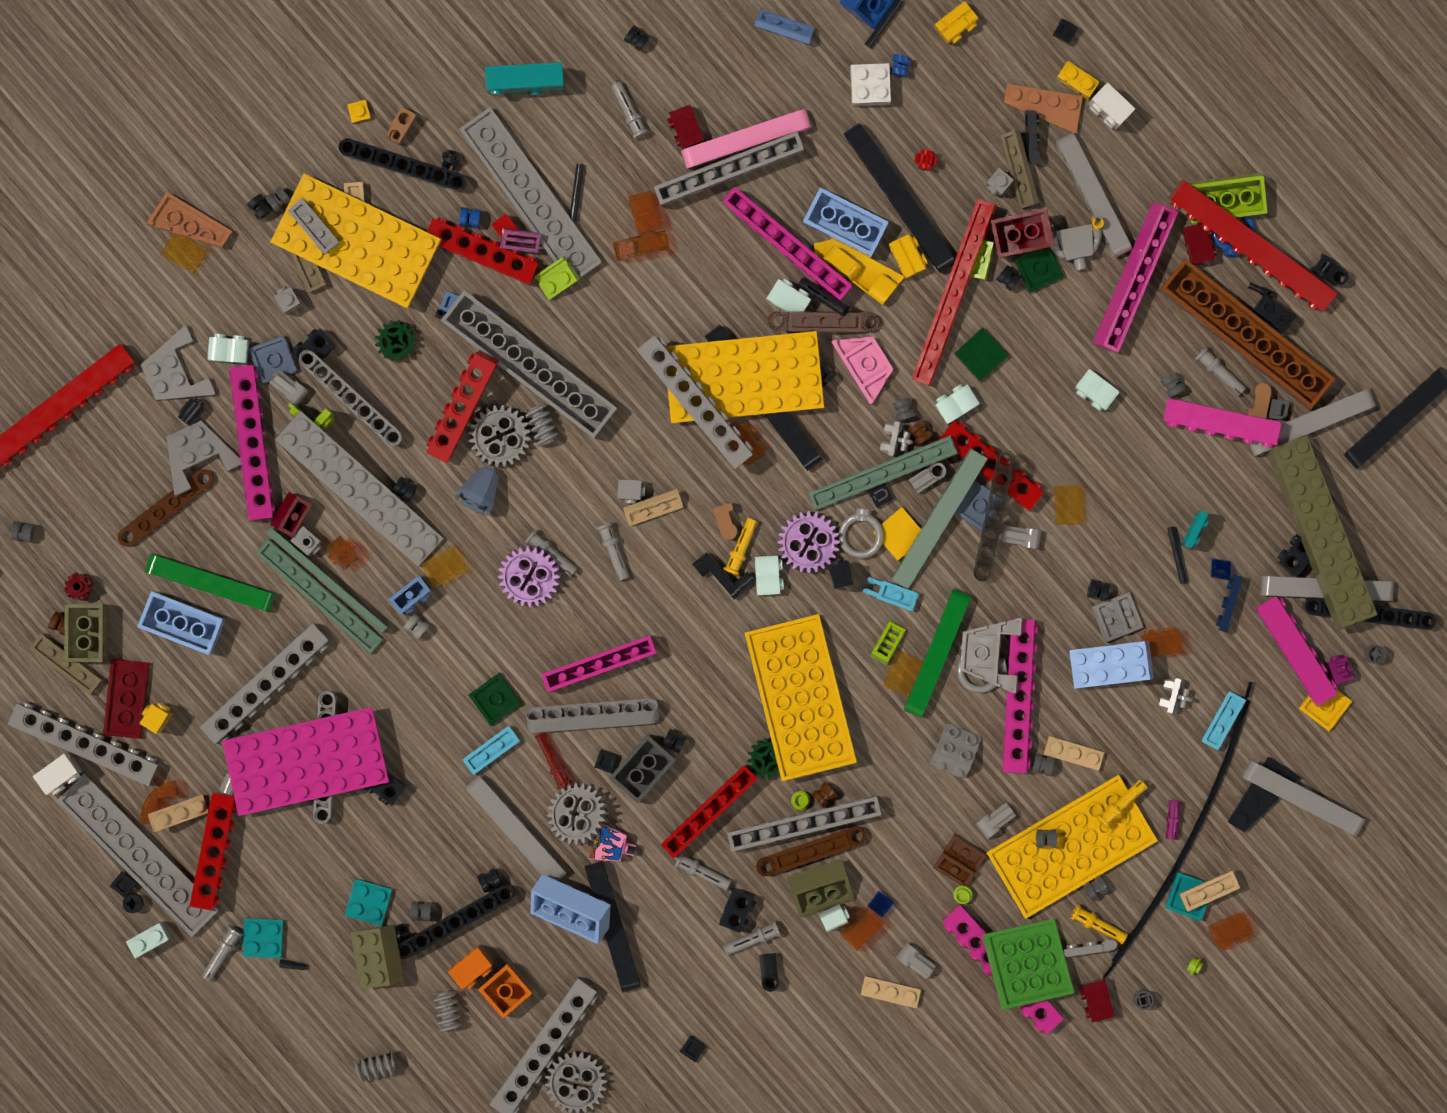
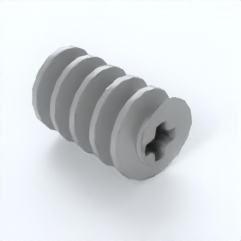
(542, 425)
(447, 1010)
(376, 1067)

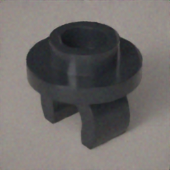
(451, 157)
(399, 935)

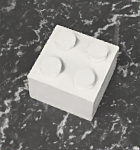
(870, 84)
(1111, 106)
(58, 773)

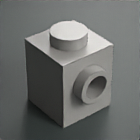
(998, 182)
(287, 299)
(630, 490)
(307, 541)

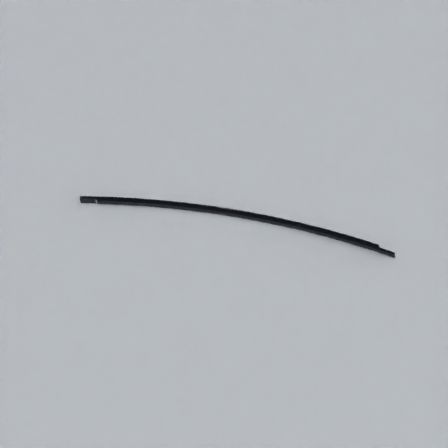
(1191, 838)

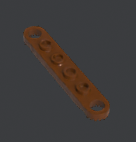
(823, 321)
(164, 509)
(811, 851)

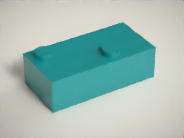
(524, 78)

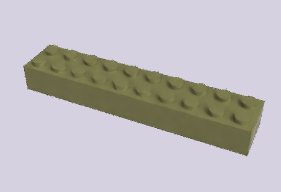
(1322, 533)

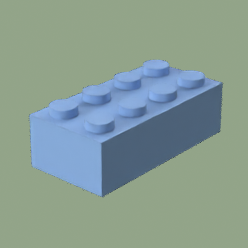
(845, 222)
(181, 623)
(1111, 664)
(570, 909)

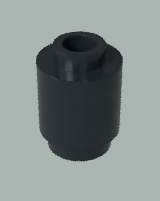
(191, 411)

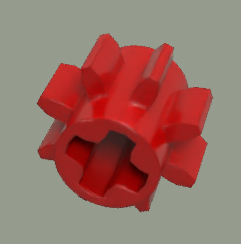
(926, 160)

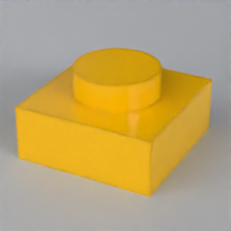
(359, 111)

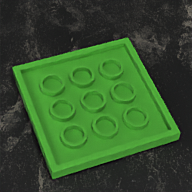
(1028, 964)

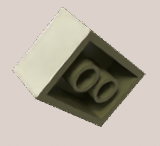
(377, 956)

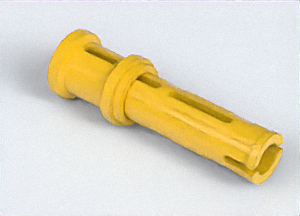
(737, 556)
(1115, 810)
(1090, 920)

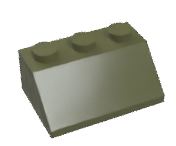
(86, 633)
(820, 888)

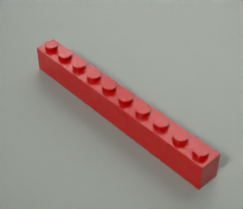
(1253, 245)
(64, 402)

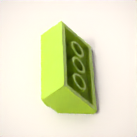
(1236, 194)

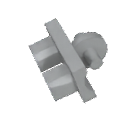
(898, 440)
(1172, 704)

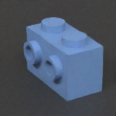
(409, 595)

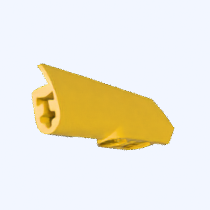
(855, 267)

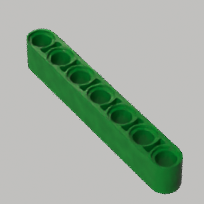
(209, 582)
(937, 653)

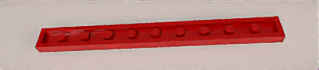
(954, 292)

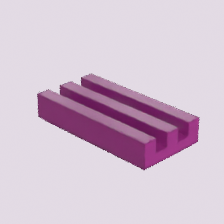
(504, 238)

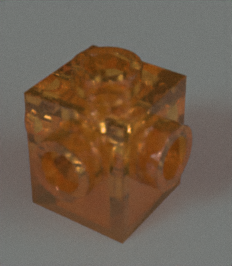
(342, 553)

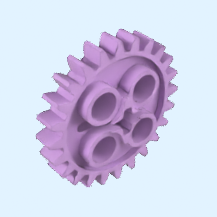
(793, 532)
(513, 567)

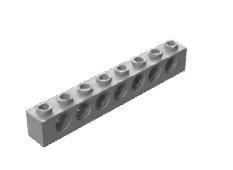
(729, 169)
(648, 352)
(19, 720)
(211, 726)
(804, 823)
(579, 988)

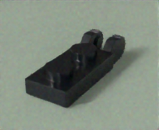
(1031, 136)

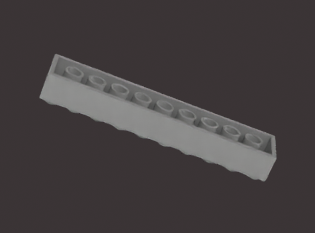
(529, 364)

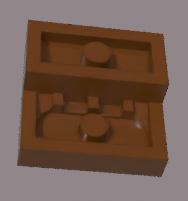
(960, 860)

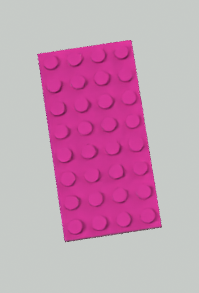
(305, 761)

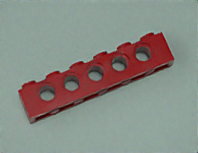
(524, 275)
(487, 366)
(1033, 489)
(708, 811)
(197, 899)

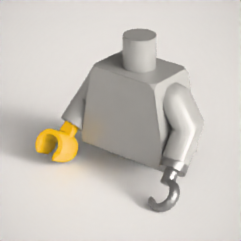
(1078, 243)

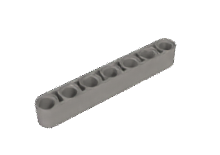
(1093, 194)
(347, 388)
(1320, 418)
(1310, 588)
(592, 715)
(1303, 798)
(318, 803)
(515, 829)

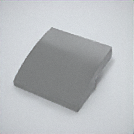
(1117, 617)

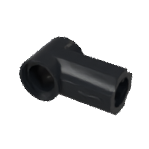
(768, 969)

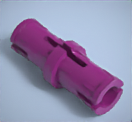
(1173, 819)

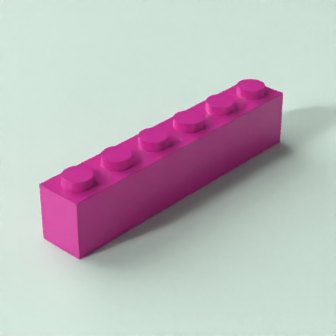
(1222, 421)
(1296, 650)
(599, 663)

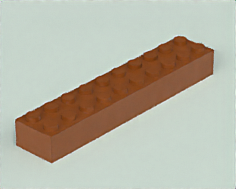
(1247, 334)

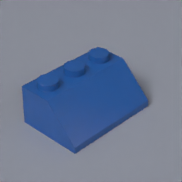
(867, 11)

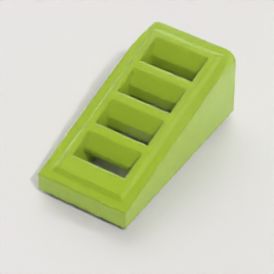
(880, 657)

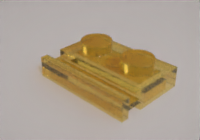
(184, 252)
(1068, 505)
(444, 567)
(902, 673)

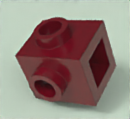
(85, 586)

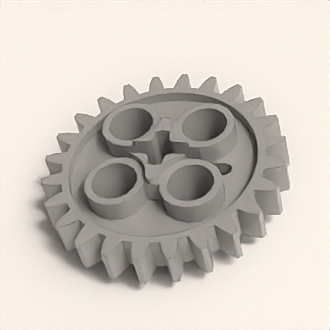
(507, 452)
(593, 817)
(572, 1099)

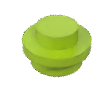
(800, 800)
(963, 894)
(1195, 966)

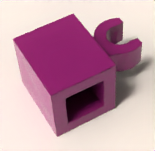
(1339, 669)

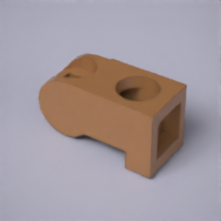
(401, 125)
(1261, 401)
(724, 521)

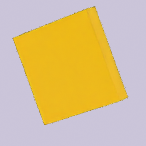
(899, 533)
(1328, 712)

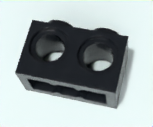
(1273, 313)
(310, 344)
(1300, 557)
(840, 574)
(381, 790)
(733, 909)

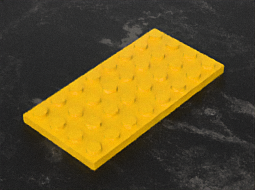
(373, 245)
(751, 375)
(800, 698)
(1082, 852)

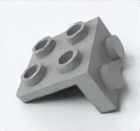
(955, 750)

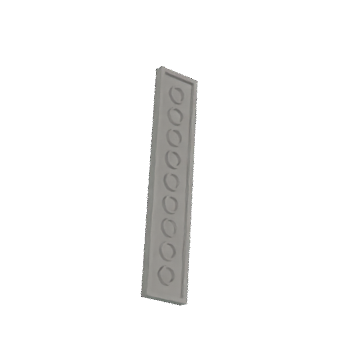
(528, 192)
(358, 488)
(135, 852)

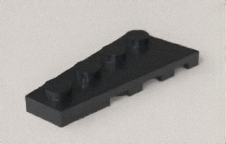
(1258, 800)

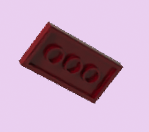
(126, 698)

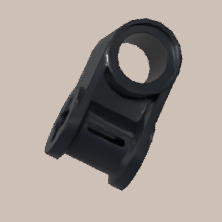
(1328, 271)

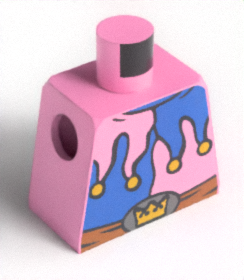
(610, 845)

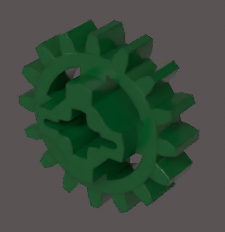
(390, 348)
(757, 755)

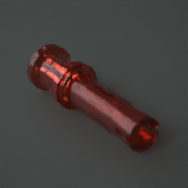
(556, 768)

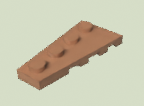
(1051, 106)
(182, 219)

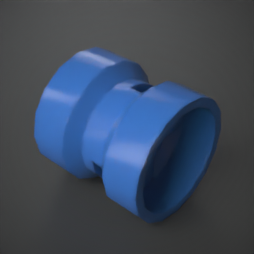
(900, 65)
(474, 219)

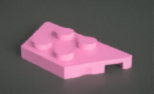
(865, 363)

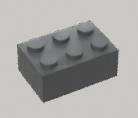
(642, 768)

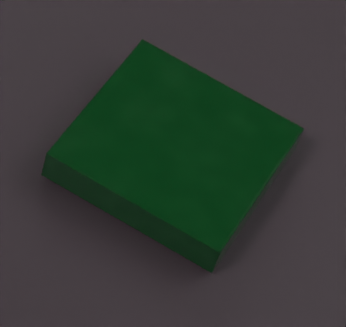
(1038, 268)
(981, 354)
(495, 699)

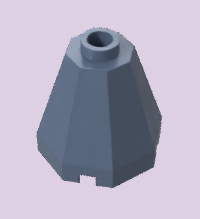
(479, 491)

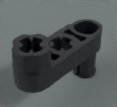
(706, 564)

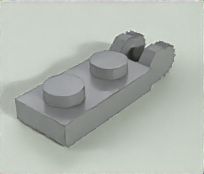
(1090, 948)

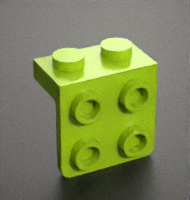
(324, 420)

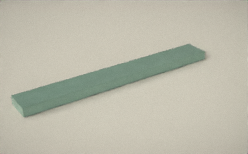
(883, 473)
(939, 518)
(325, 578)
(319, 596)

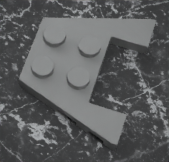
(167, 374)
(192, 447)
(982, 653)

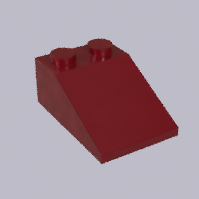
(1022, 233)

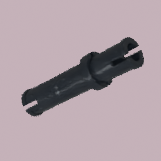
(807, 285)

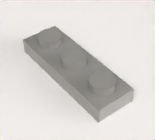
(313, 226)

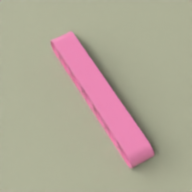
(745, 139)

